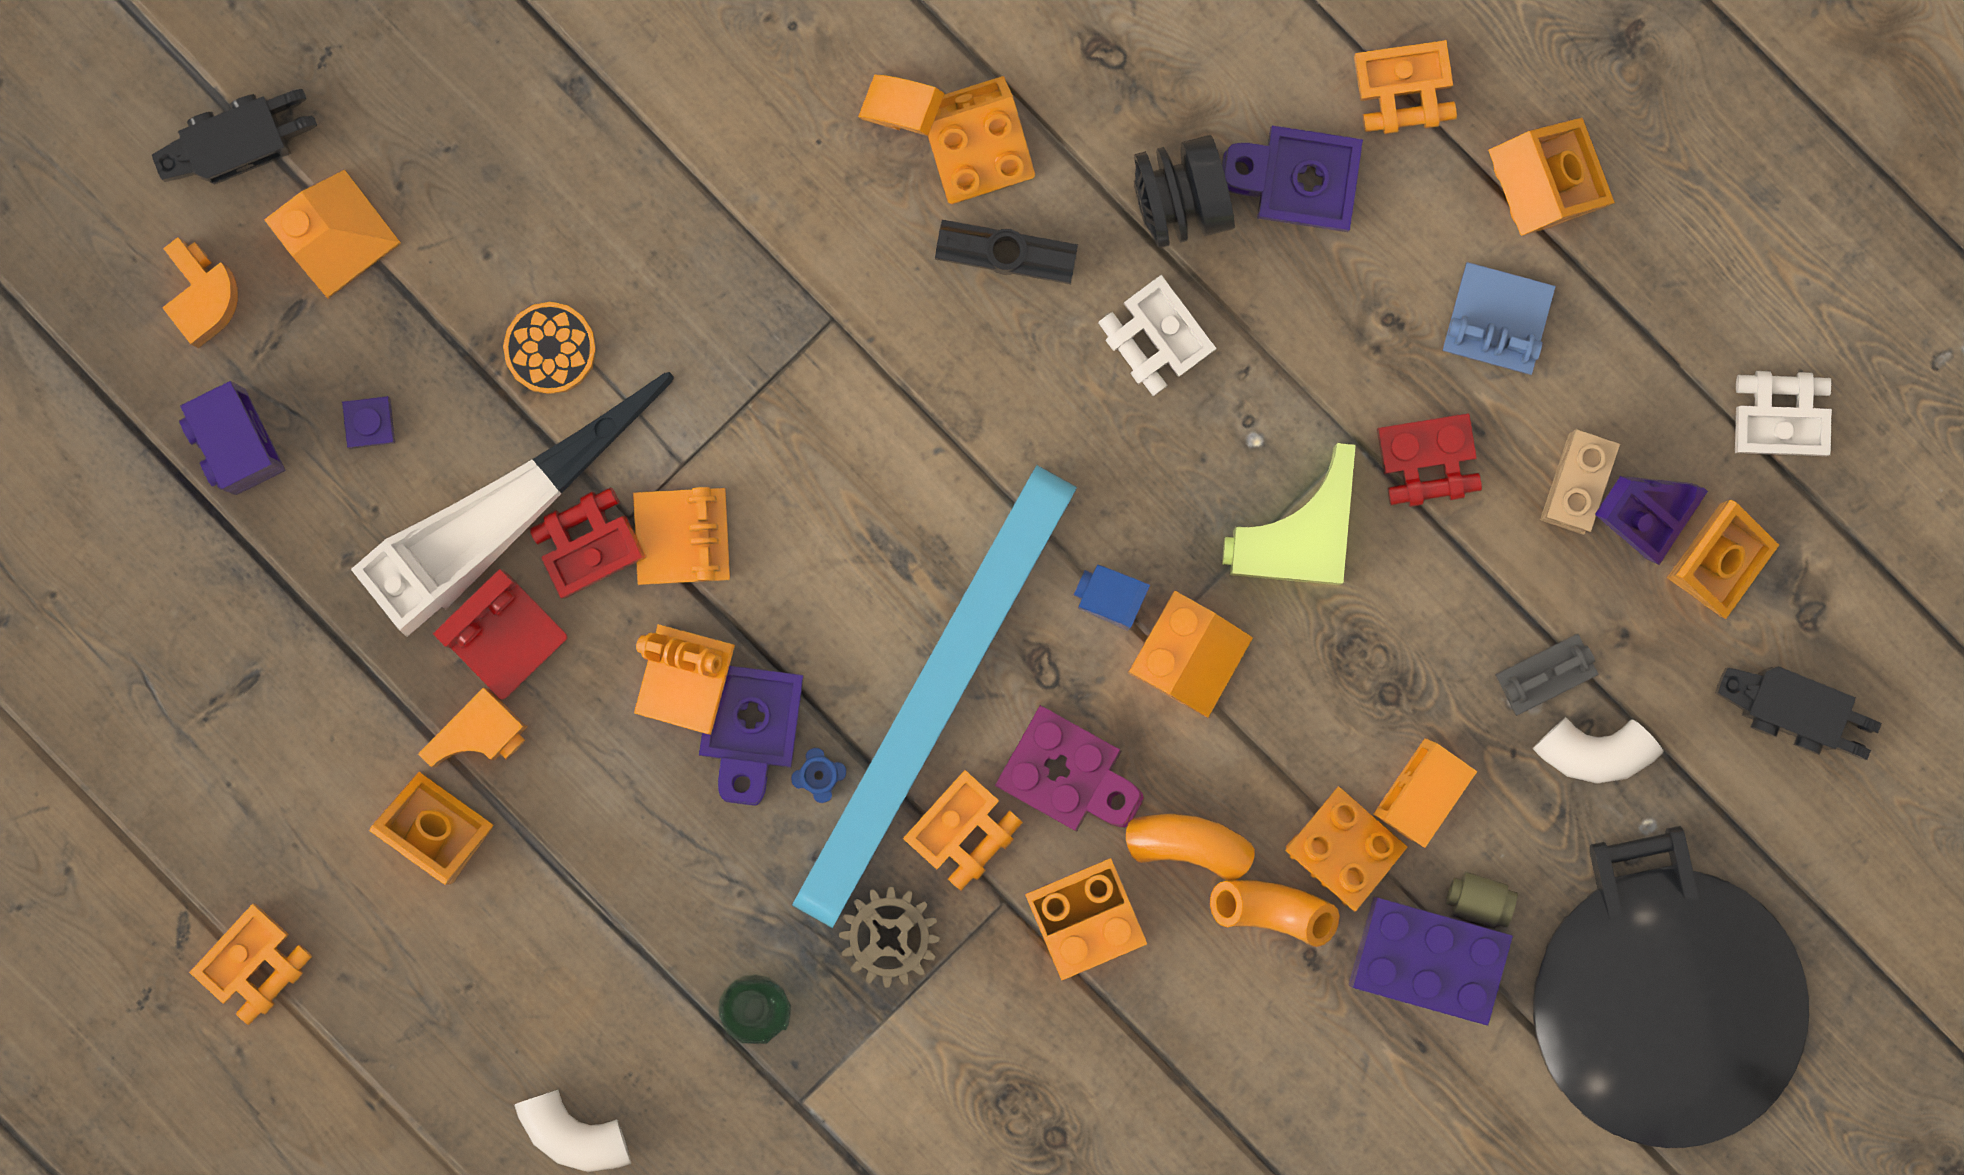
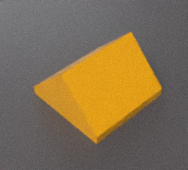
(1724, 558)
(432, 829)

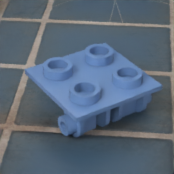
(1499, 318)

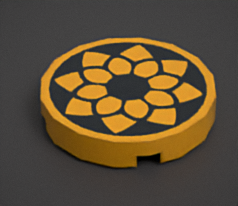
(549, 348)

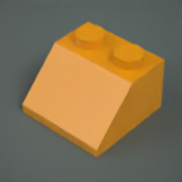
(1551, 176)
(1190, 654)

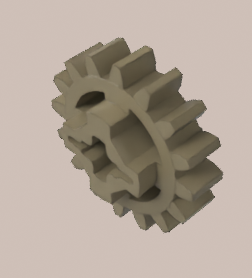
(904, 922)

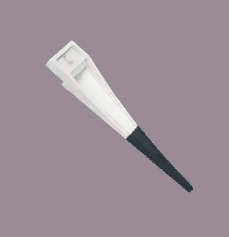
(448, 551)

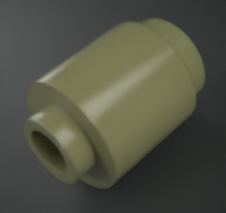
(1481, 900)

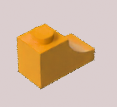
(480, 726)

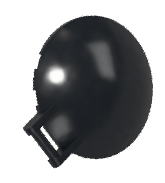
(1669, 1001)

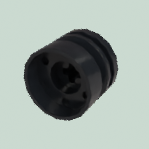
(1184, 191)

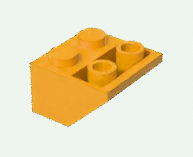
(1086, 919)

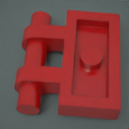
(1427, 445)
(593, 555)

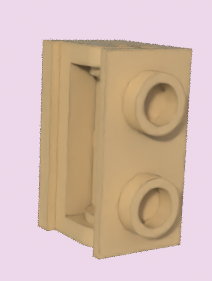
(1580, 482)

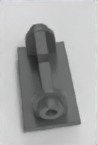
(1547, 674)

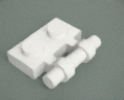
(1169, 328)
(1783, 429)

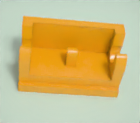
(1425, 792)

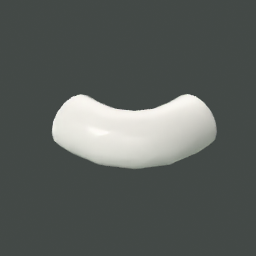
(1598, 757)
(570, 1141)

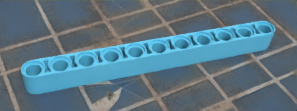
(934, 696)

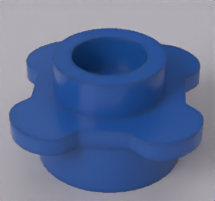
(831, 772)

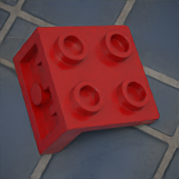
(501, 634)

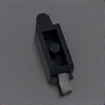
(233, 140)
(1798, 707)

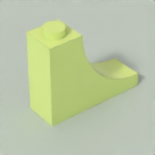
(1305, 544)

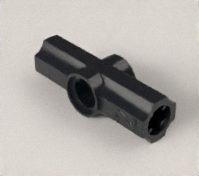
(975, 245)

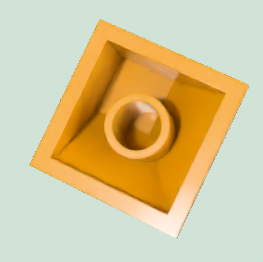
(332, 232)

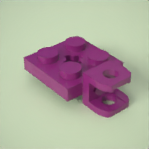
(1090, 781)

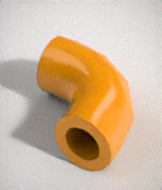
(1191, 841)
(1274, 908)

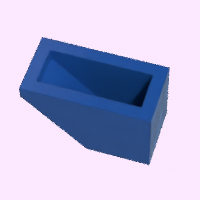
(1111, 596)

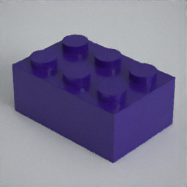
(1430, 961)

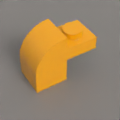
(209, 301)

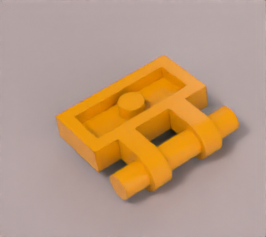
(1404, 72)
(952, 820)
(240, 954)

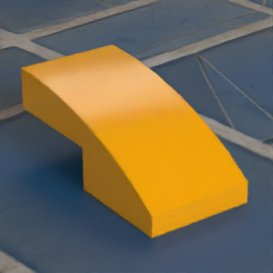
(901, 104)

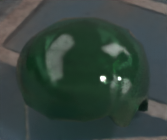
(754, 1009)

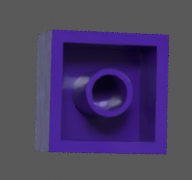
(231, 439)

